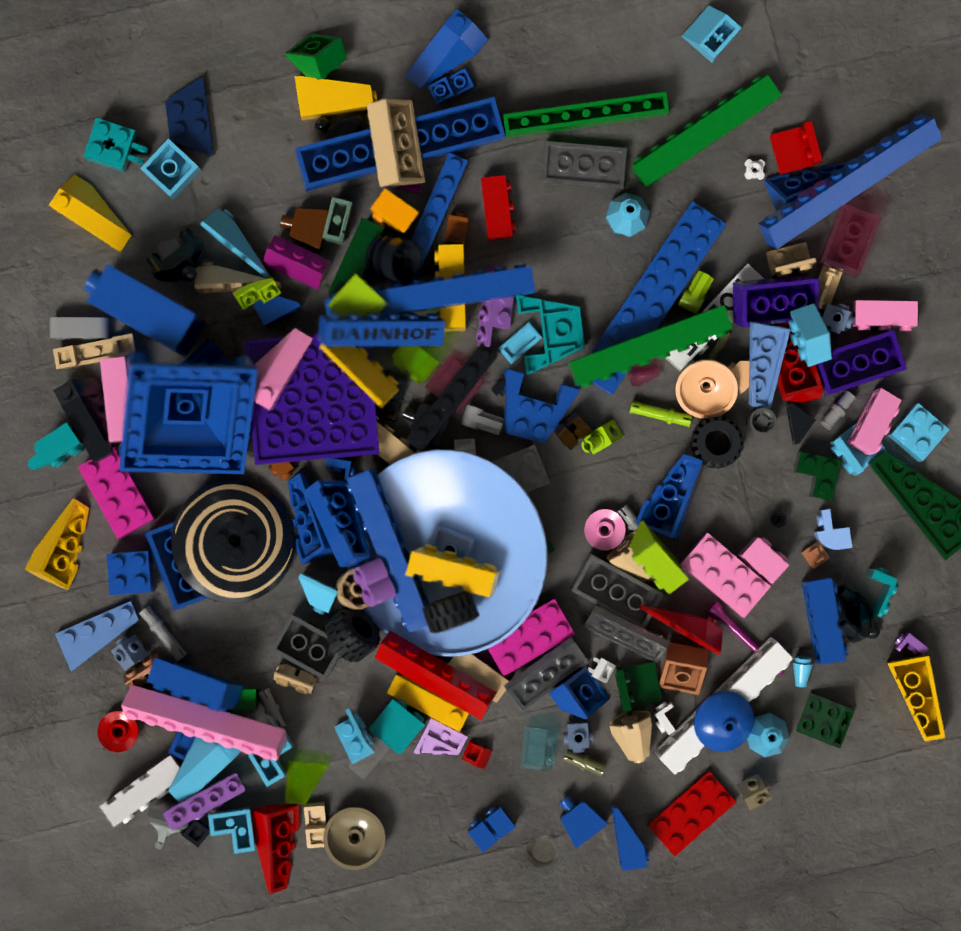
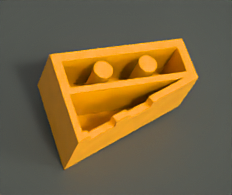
(392, 212)

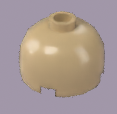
(350, 592)

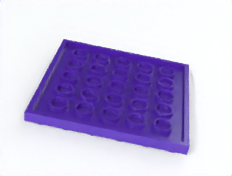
(316, 415)

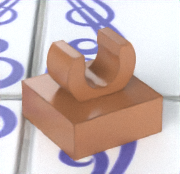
(815, 555)

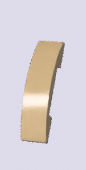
(92, 352)

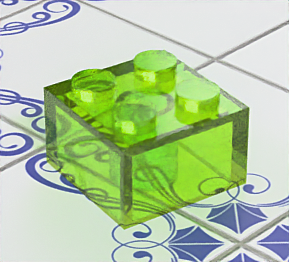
(416, 362)

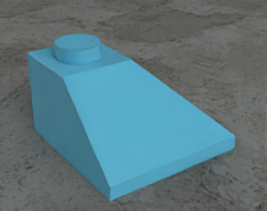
(318, 593)

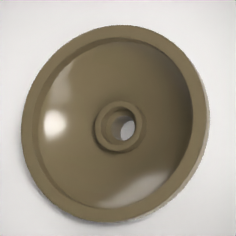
(354, 853)

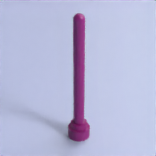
(717, 612)

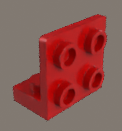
(796, 148)

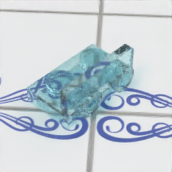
(538, 748)

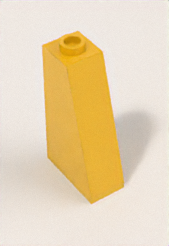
(331, 97)

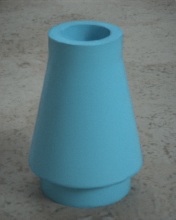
(802, 669)

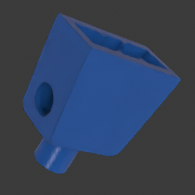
(580, 820)

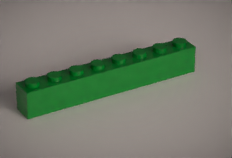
(585, 115)
(706, 131)
(650, 345)

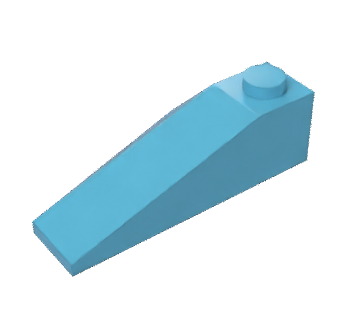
(227, 232)
(199, 767)

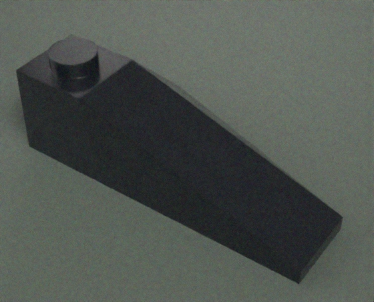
(86, 411)

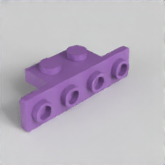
(493, 315)
(204, 801)

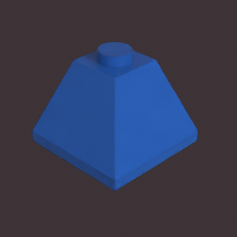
(580, 694)

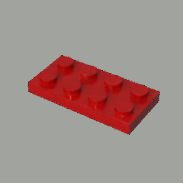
(691, 813)

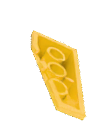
(86, 208)
(58, 550)

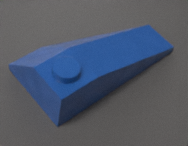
(452, 45)

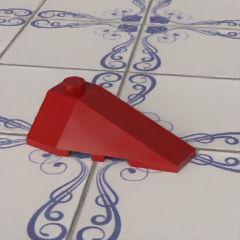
(796, 379)
(274, 836)

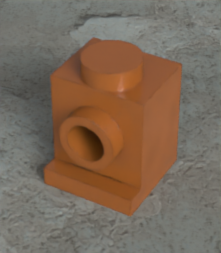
(284, 470)

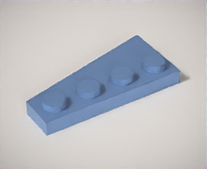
(92, 635)

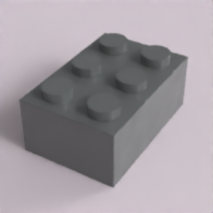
(306, 647)

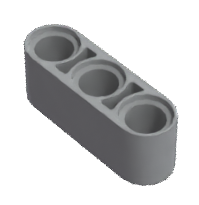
(79, 328)

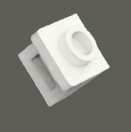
(663, 723)

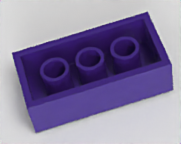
(773, 298)
(861, 363)

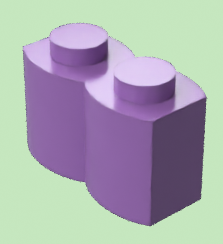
(374, 582)

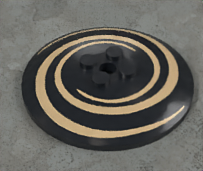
(203, 546)

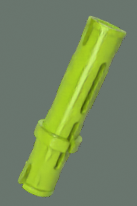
(667, 415)

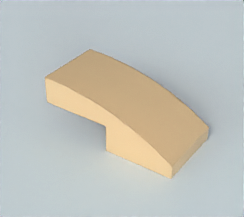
(315, 824)

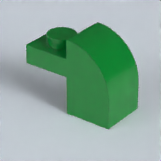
(247, 701)

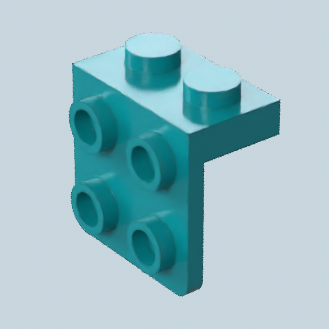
(888, 589)
(397, 725)

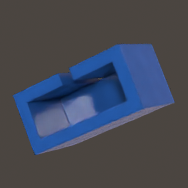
(490, 828)

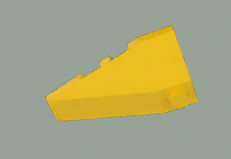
(427, 702)

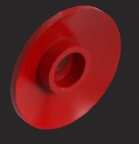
(108, 736)

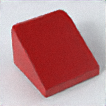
(477, 755)

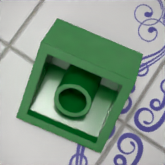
(317, 55)

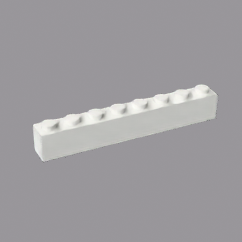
(746, 681)

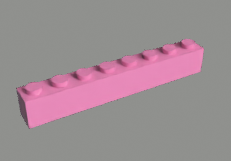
(204, 723)

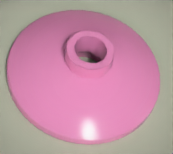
(615, 526)

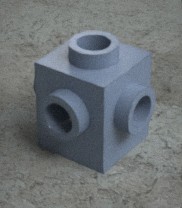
(831, 314)
(129, 652)
(574, 729)

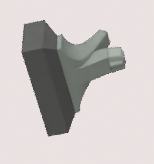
(159, 822)

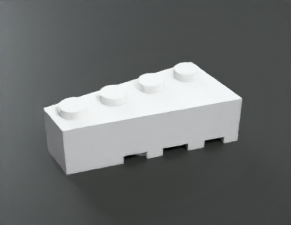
(141, 791)

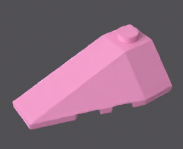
(278, 367)

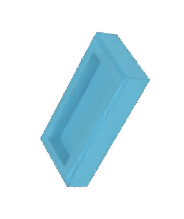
(520, 343)

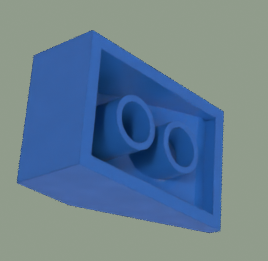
(630, 848)

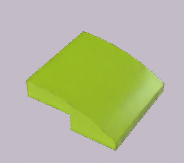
(357, 298)

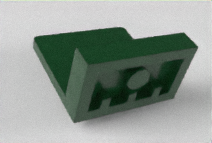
(638, 686)
(825, 720)

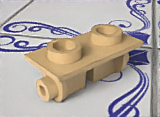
(828, 283)
(302, 682)

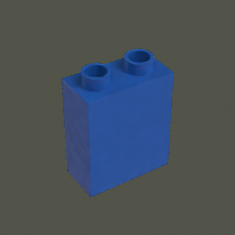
(143, 309)

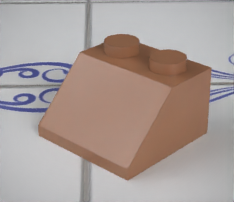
(684, 668)

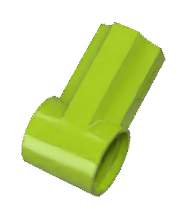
(694, 296)

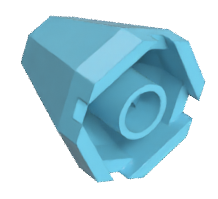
(624, 222)
(762, 728)

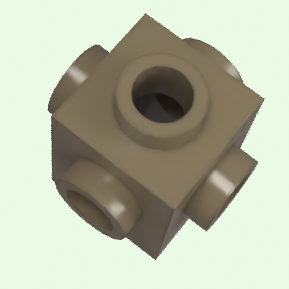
(754, 791)

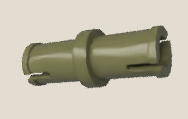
(584, 762)

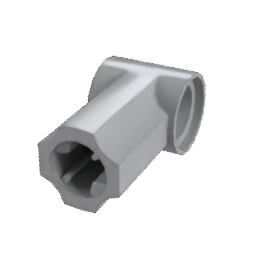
(478, 419)

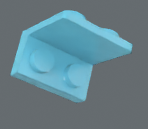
(354, 738)

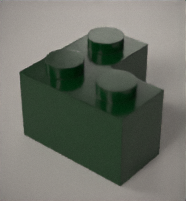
(824, 474)

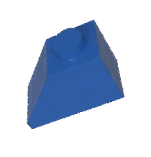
(275, 309)

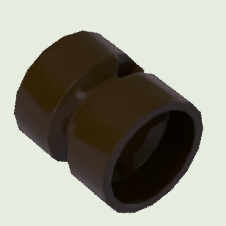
(569, 438)

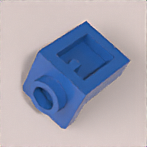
(337, 466)

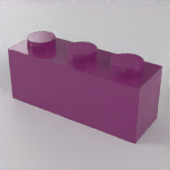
(296, 262)

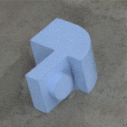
(832, 538)

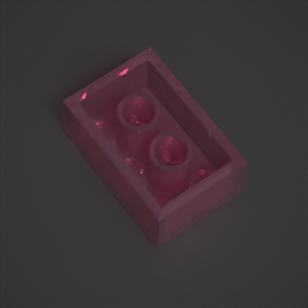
(849, 240)

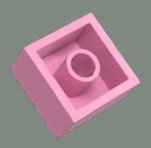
(763, 559)

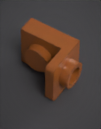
(457, 228)

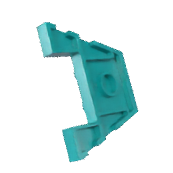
(560, 331)

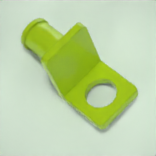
(601, 438)

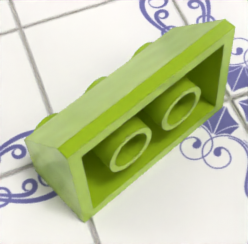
(656, 559)

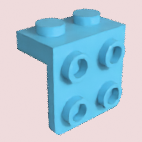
(853, 460)

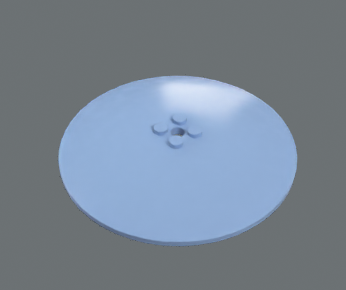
(485, 516)

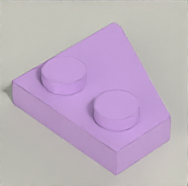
(440, 739)

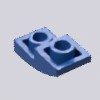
(451, 86)

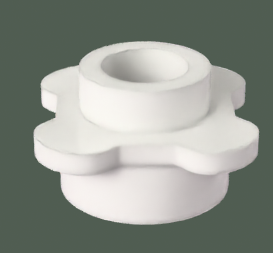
(759, 174)

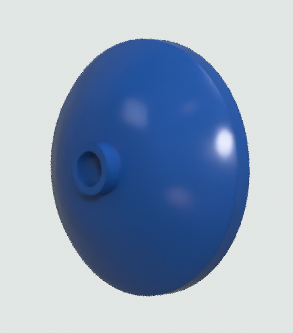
(716, 713)

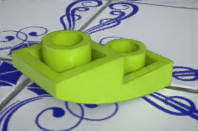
(251, 293)

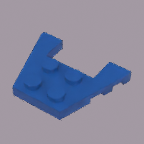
(532, 417)

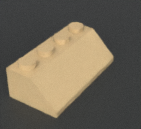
(395, 143)

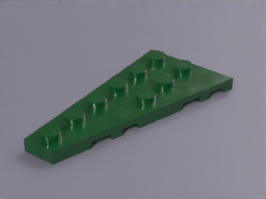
(926, 503)

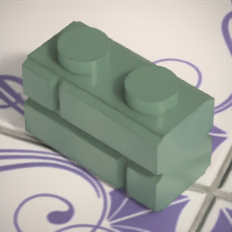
(337, 221)

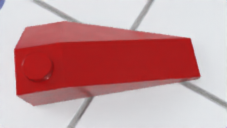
(693, 626)

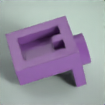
(914, 644)

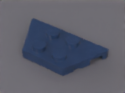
(190, 118)

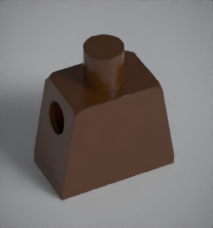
(306, 226)

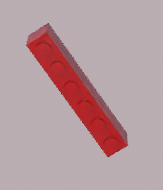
(435, 675)

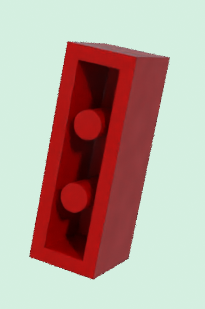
(498, 208)

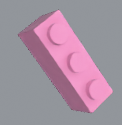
(885, 315)
(874, 422)

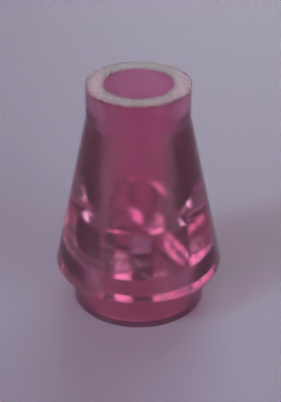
(642, 375)

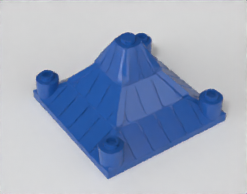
(187, 416)

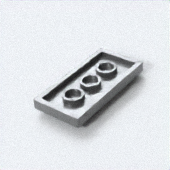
(584, 165)
(625, 634)
(546, 674)

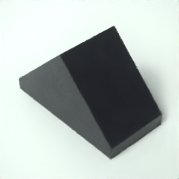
(799, 423)

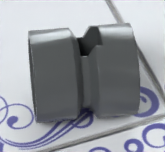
(761, 421)

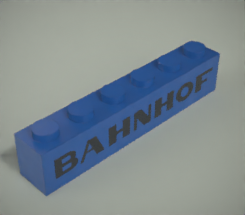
(381, 330)

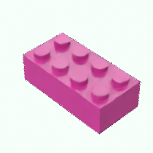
(117, 495)
(536, 635)

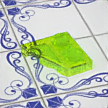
(302, 780)

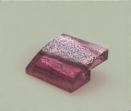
(444, 377)

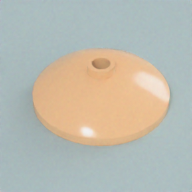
(710, 400)

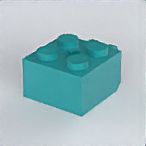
(117, 156)
(56, 448)

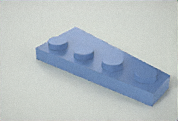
(766, 357)

